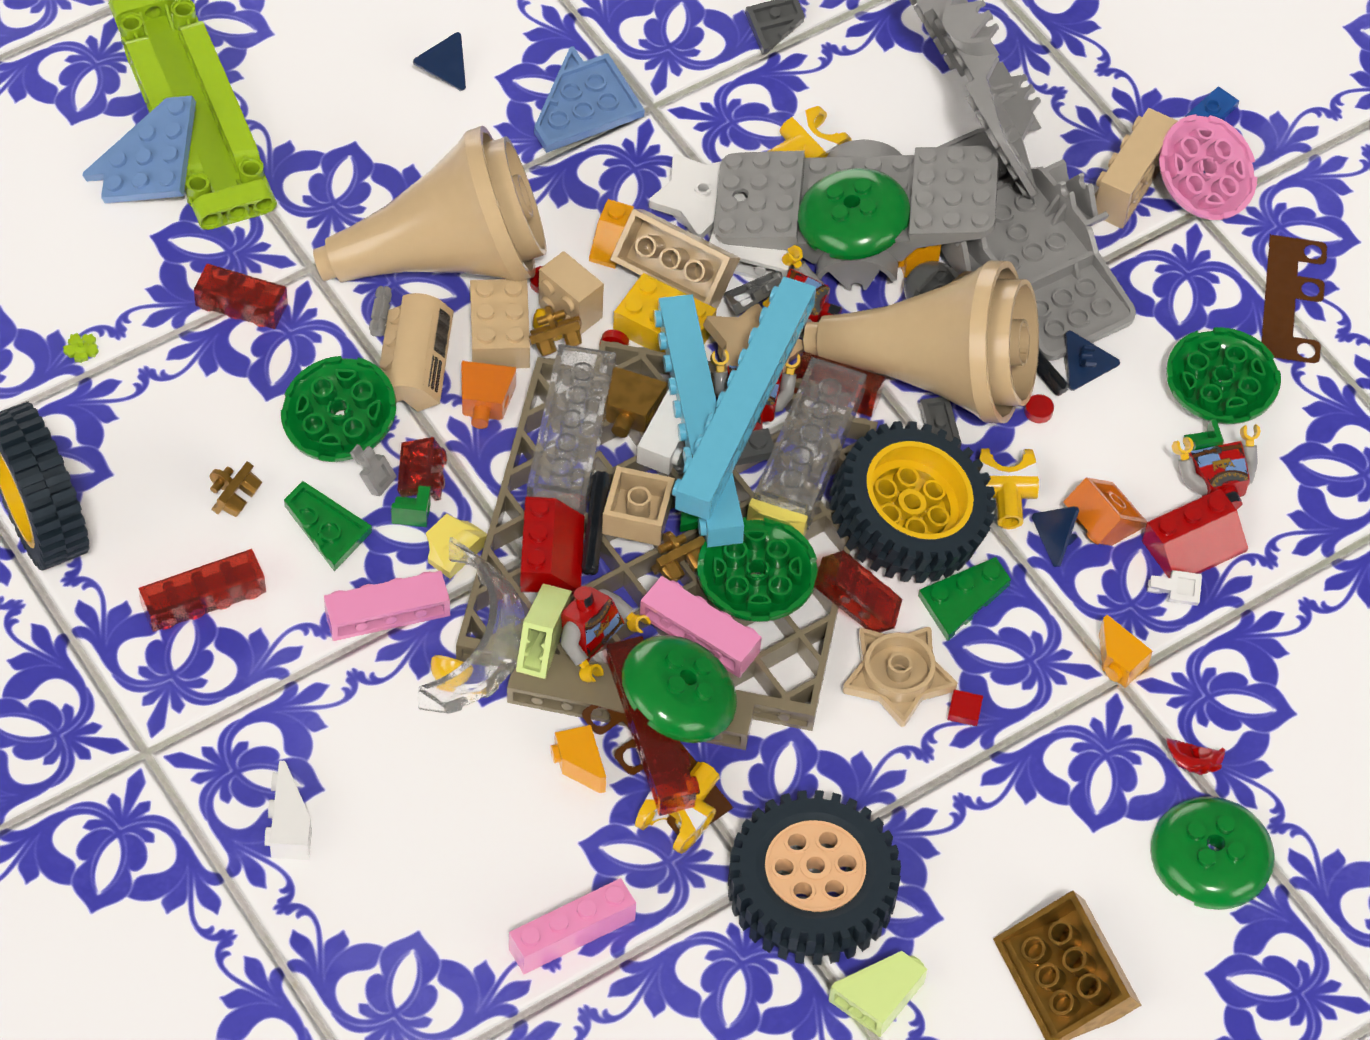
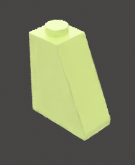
(542, 631)
(879, 991)

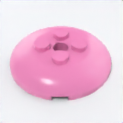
(1219, 150)

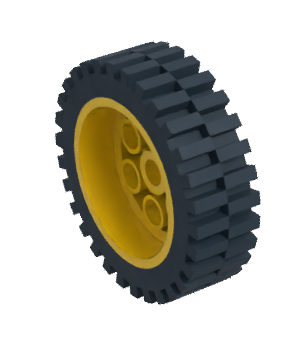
(39, 490)
(944, 495)

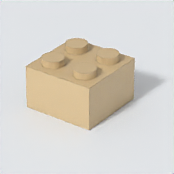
(572, 288)
(638, 506)

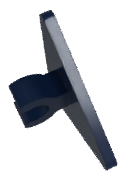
(445, 61)
(1086, 361)
(1056, 531)

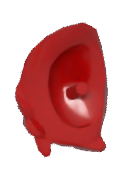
(1195, 758)

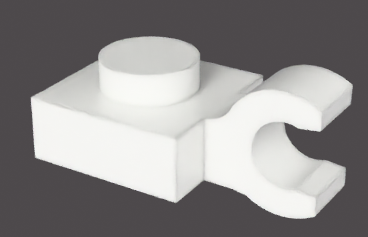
(1181, 586)

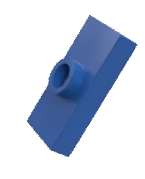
(1217, 104)

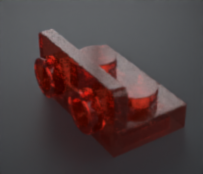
(421, 465)

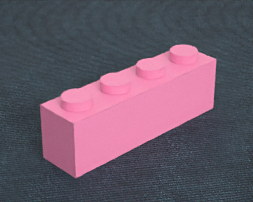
(386, 605)
(693, 618)
(572, 926)

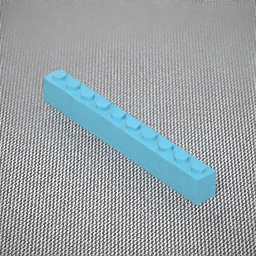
(744, 399)
(695, 401)

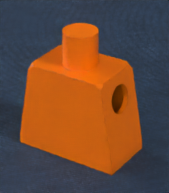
(486, 391)

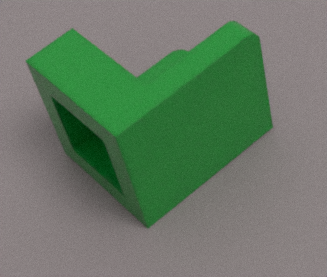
(1207, 439)
(412, 510)

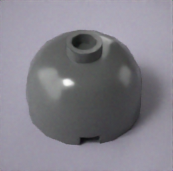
(928, 277)

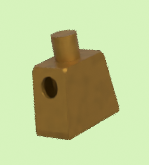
(633, 401)

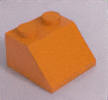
(1105, 511)

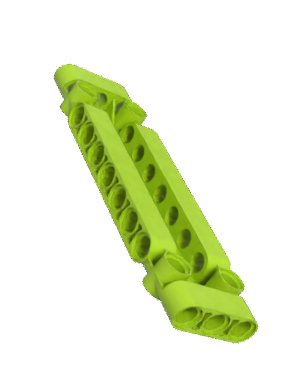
(176, 59)

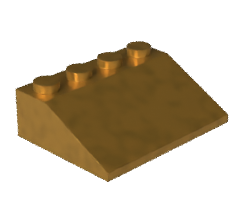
(1066, 969)

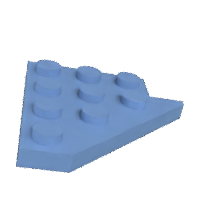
(585, 102)
(150, 157)

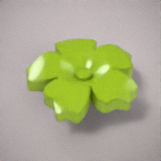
(80, 348)

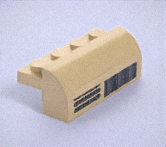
(417, 349)

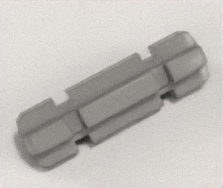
(380, 311)

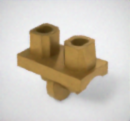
(544, 335)
(243, 480)
(668, 564)

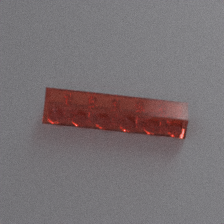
(660, 756)

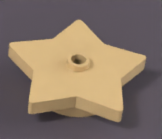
(734, 332)
(898, 672)

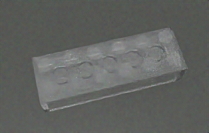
(572, 426)
(812, 438)

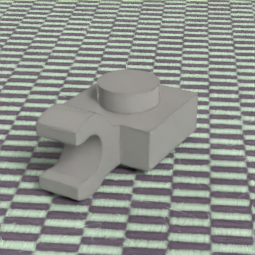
(377, 470)

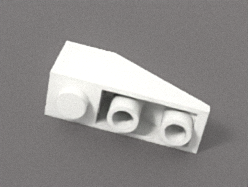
(291, 822)

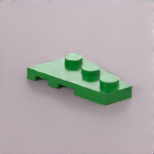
(326, 524)
(962, 595)

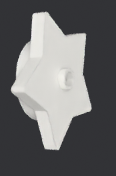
(691, 194)

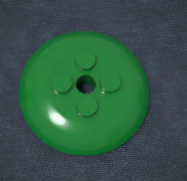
(858, 232)
(1225, 354)
(332, 387)
(768, 548)
(679, 688)
(1209, 876)

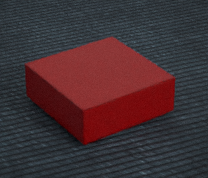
(965, 707)

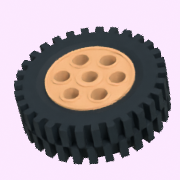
(821, 922)

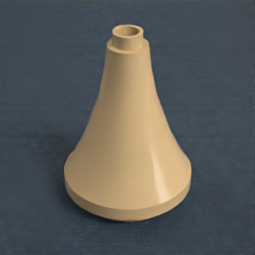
(458, 218)
(961, 341)

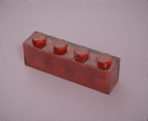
(202, 590)

